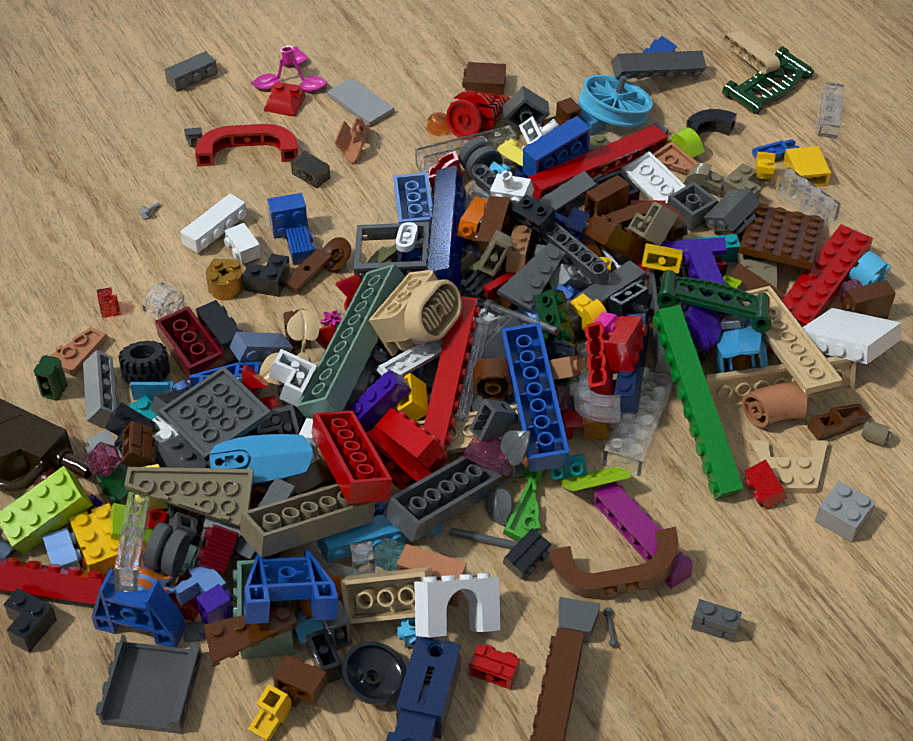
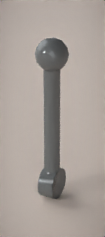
(608, 612)

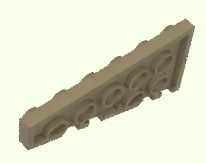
(206, 491)

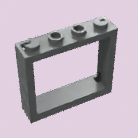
(388, 232)

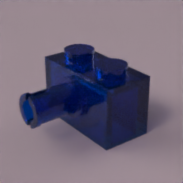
(575, 223)

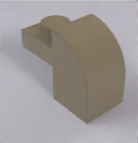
(702, 175)

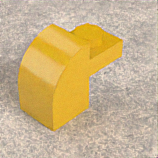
(765, 165)
(587, 309)
(273, 710)

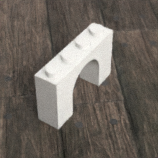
(434, 594)

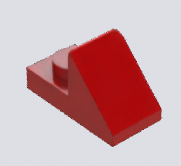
(253, 380)

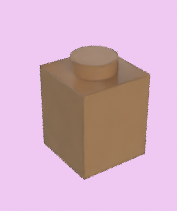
(565, 367)

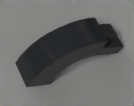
(712, 120)

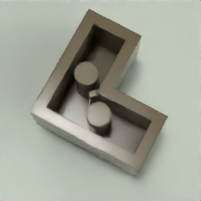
(741, 178)
(654, 224)

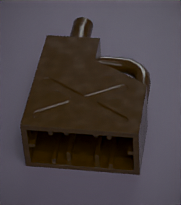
(32, 448)

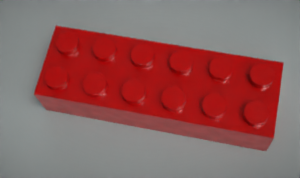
(351, 457)

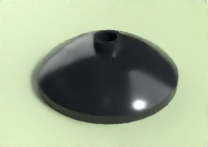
(376, 662)

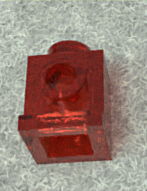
(108, 302)

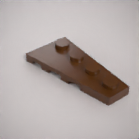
(233, 635)

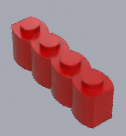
(597, 363)

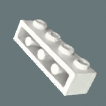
(213, 223)

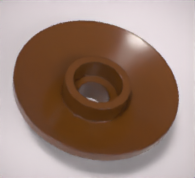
(340, 251)

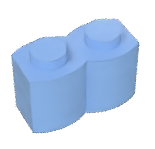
(61, 549)

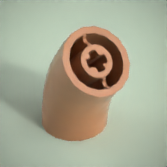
(775, 404)

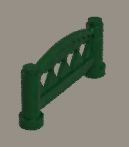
(744, 93)
(757, 310)

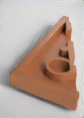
(675, 158)

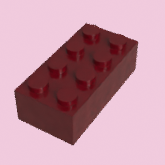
(189, 342)

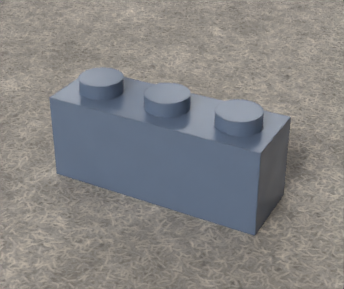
(258, 346)

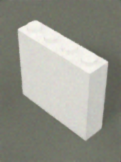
(853, 335)

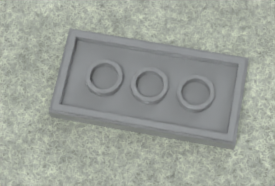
(360, 101)

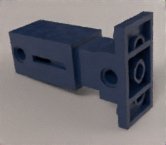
(427, 690)

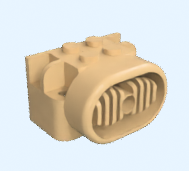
(417, 312)

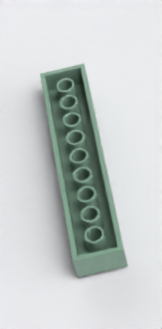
(350, 345)

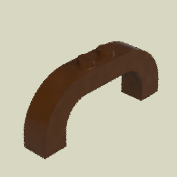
(625, 216)
(621, 580)

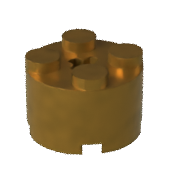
(224, 278)

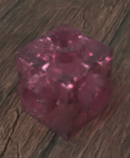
(103, 459)

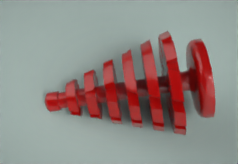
(474, 112)

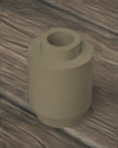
(876, 432)

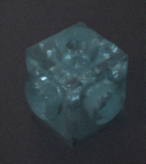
(388, 553)

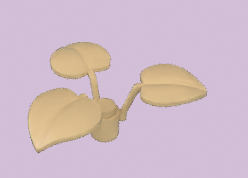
(300, 327)

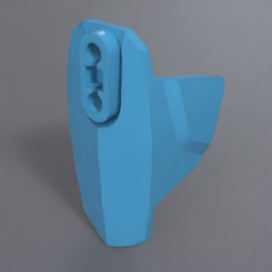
(737, 342)
(267, 455)

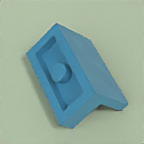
(150, 389)

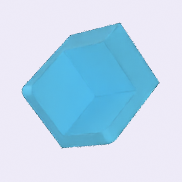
(307, 627)

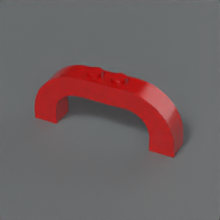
(242, 136)

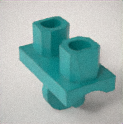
(576, 468)

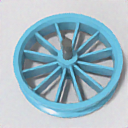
(615, 100)

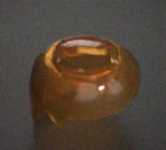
(437, 124)

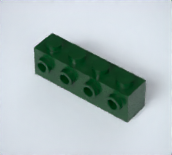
(553, 311)

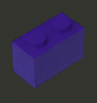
(215, 605)

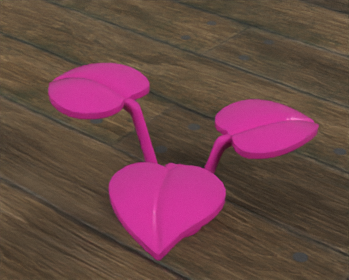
(289, 57)

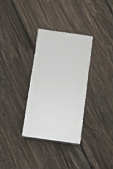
(652, 177)

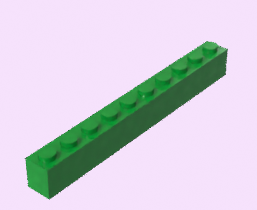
(697, 403)

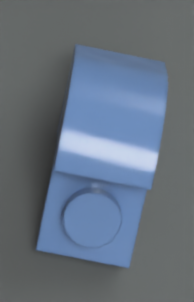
(200, 581)

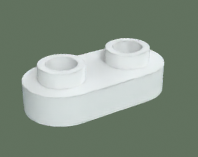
(406, 237)

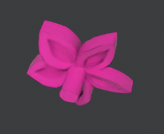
(331, 318)

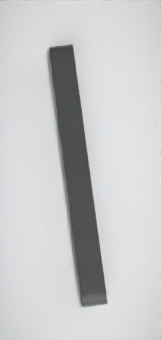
(574, 250)

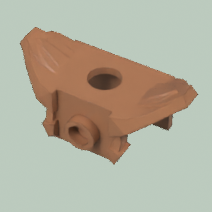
(347, 136)

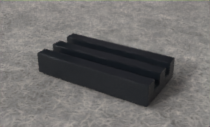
(478, 281)

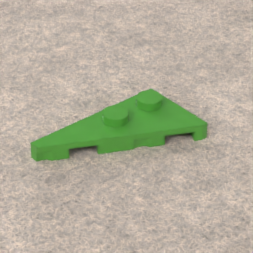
(524, 514)

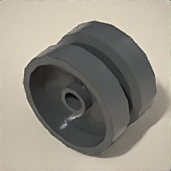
(478, 151)
(167, 549)

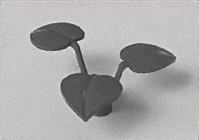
(500, 503)

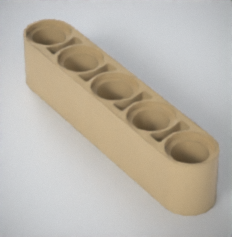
(752, 51)

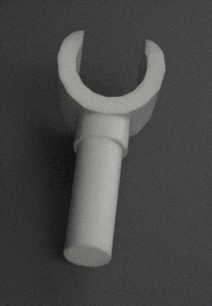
(146, 211)

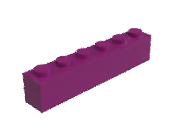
(636, 527)

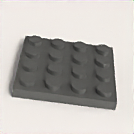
(214, 412)

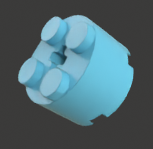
(870, 269)

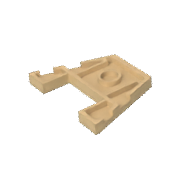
(794, 473)

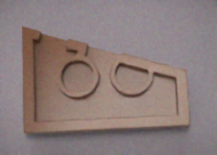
(79, 350)

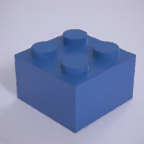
(286, 212)

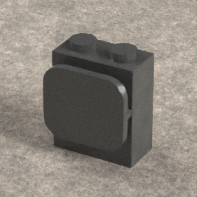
(733, 212)

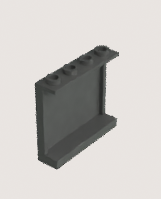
(149, 686)

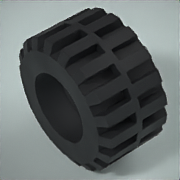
(144, 362)

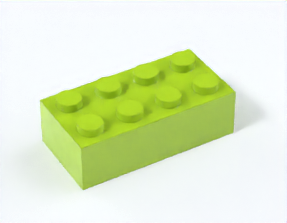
(43, 510)

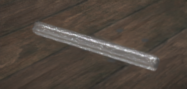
(476, 353)

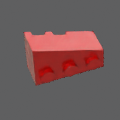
(625, 343)

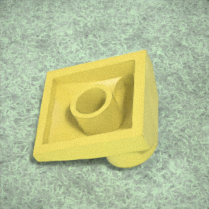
(512, 151)

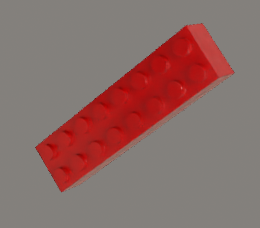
(831, 266)

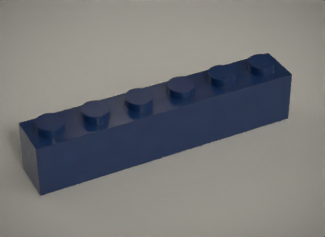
(630, 383)

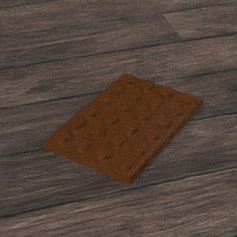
(782, 236)

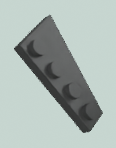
(532, 278)

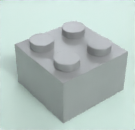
(845, 511)

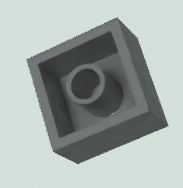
(523, 106)
(692, 203)

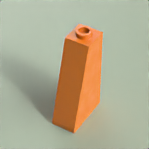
(471, 218)

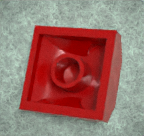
(285, 99)

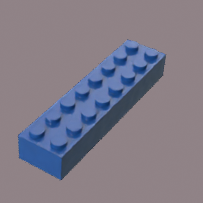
(536, 397)

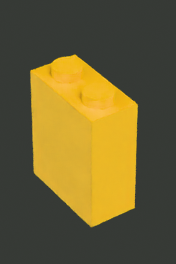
(809, 164)

